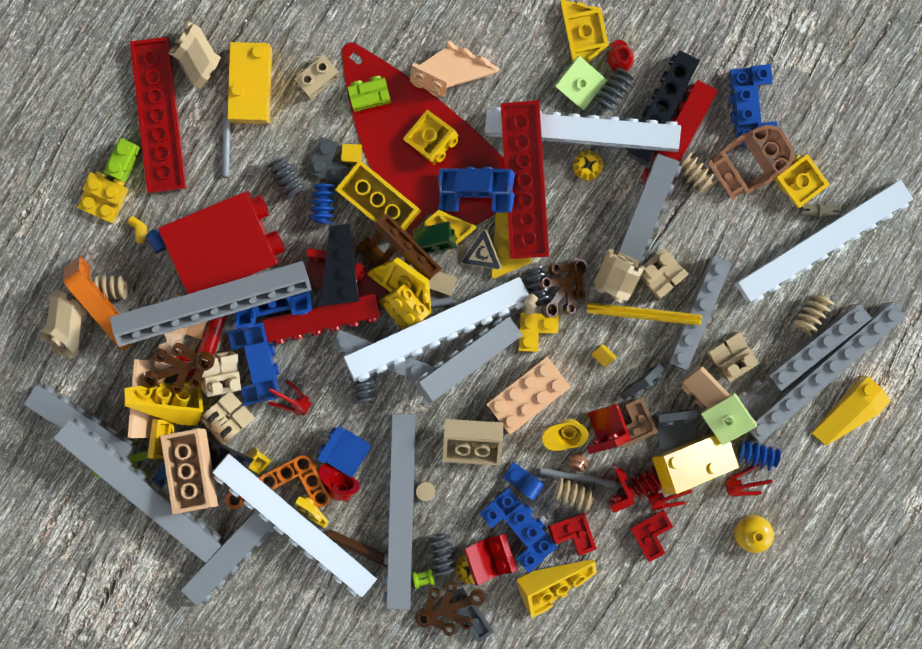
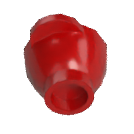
(620, 56)

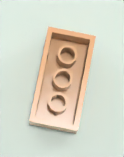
(528, 395)
(189, 471)

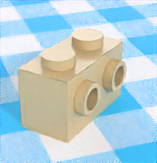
(317, 76)

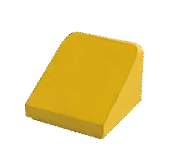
(351, 153)
(603, 355)
(260, 461)

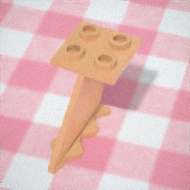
(450, 68)
(177, 337)

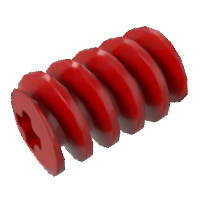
(646, 483)

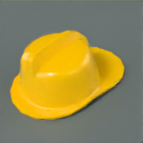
(565, 435)

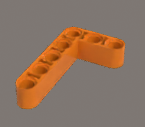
(77, 279)
(296, 470)

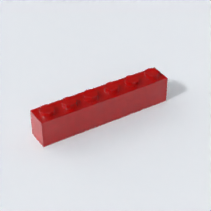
(689, 117)
(322, 318)

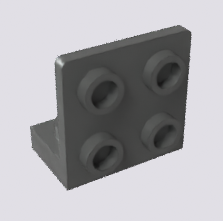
(676, 428)

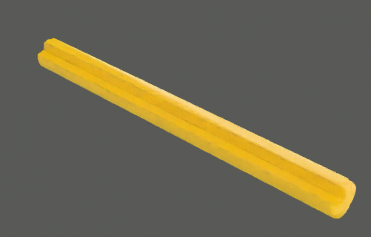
(642, 313)

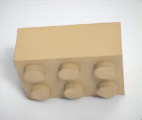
(472, 442)

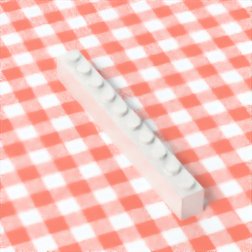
(599, 131)
(824, 241)
(436, 329)
(294, 524)

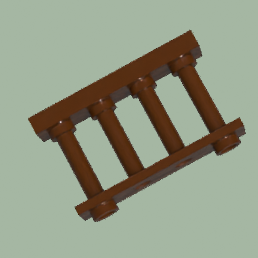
(400, 242)

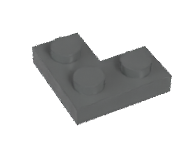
(323, 165)
(644, 382)

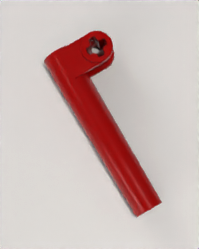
(209, 340)

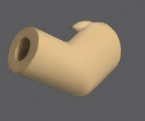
(530, 306)

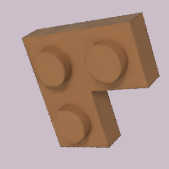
(642, 422)

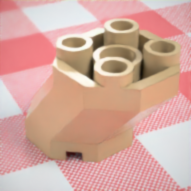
(194, 55)
(618, 276)
(64, 325)

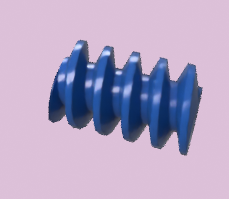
(322, 203)
(758, 454)

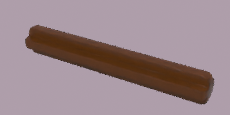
(356, 547)

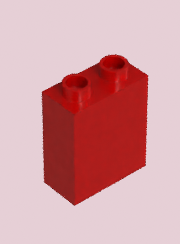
(222, 242)

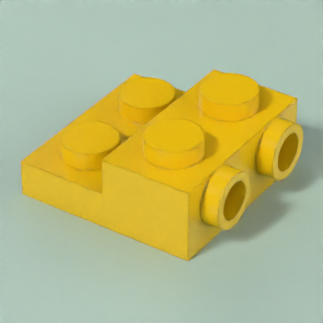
(431, 137)
(801, 180)
(103, 196)
(404, 306)

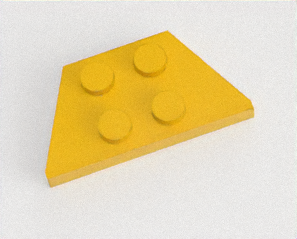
(584, 29)
(502, 248)
(397, 272)

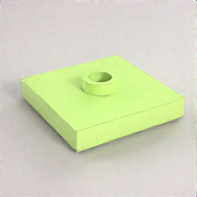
(580, 83)
(728, 419)

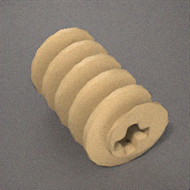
(697, 174)
(112, 288)
(813, 313)
(573, 494)

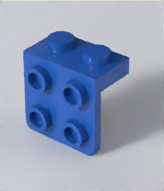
(344, 450)

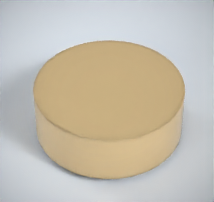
(425, 491)

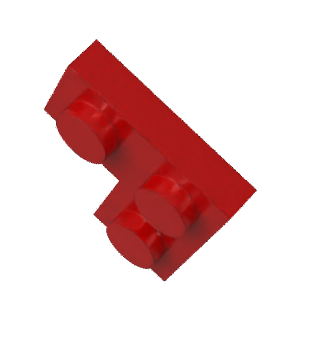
(574, 528)
(647, 532)

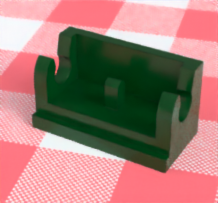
(435, 237)

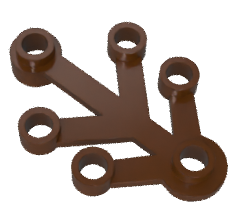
(576, 269)
(179, 367)
(447, 609)

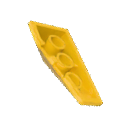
(161, 402)
(857, 406)
(546, 585)

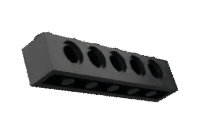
(687, 65)

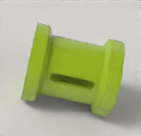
(417, 576)

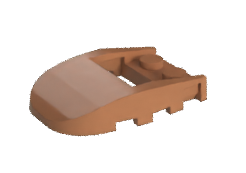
(770, 150)

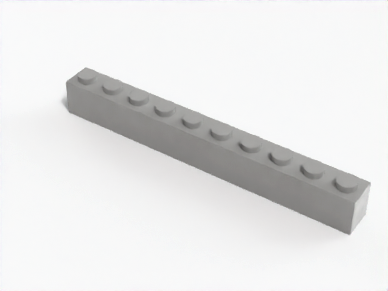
(210, 303)
(826, 371)
(137, 488)
(401, 511)

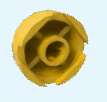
(753, 534)

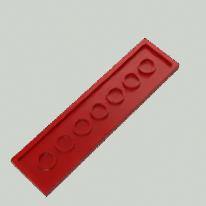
(158, 115)
(525, 158)

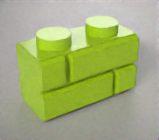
(369, 93)
(122, 159)

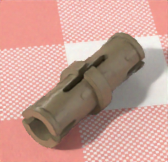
(820, 210)

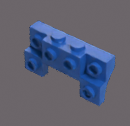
(745, 97)
(476, 184)
(298, 304)
(261, 363)
(528, 529)

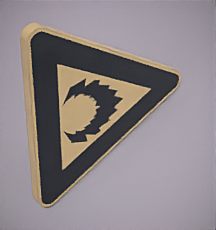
(482, 253)

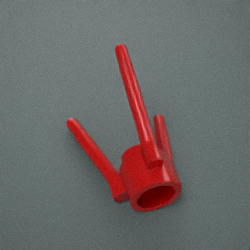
(301, 404)
(735, 487)
(658, 500)

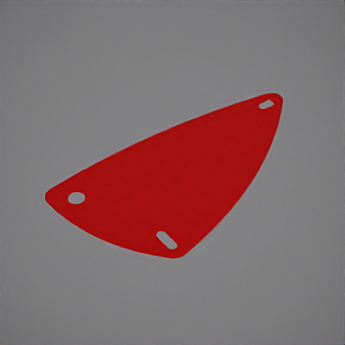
(398, 163)

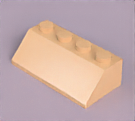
(703, 388)
(140, 422)

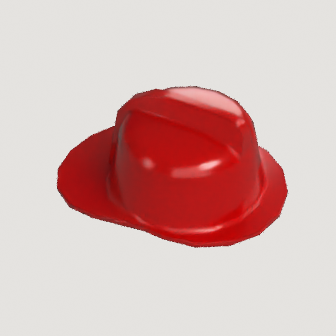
(339, 485)

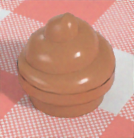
(578, 462)

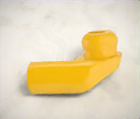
(140, 229)

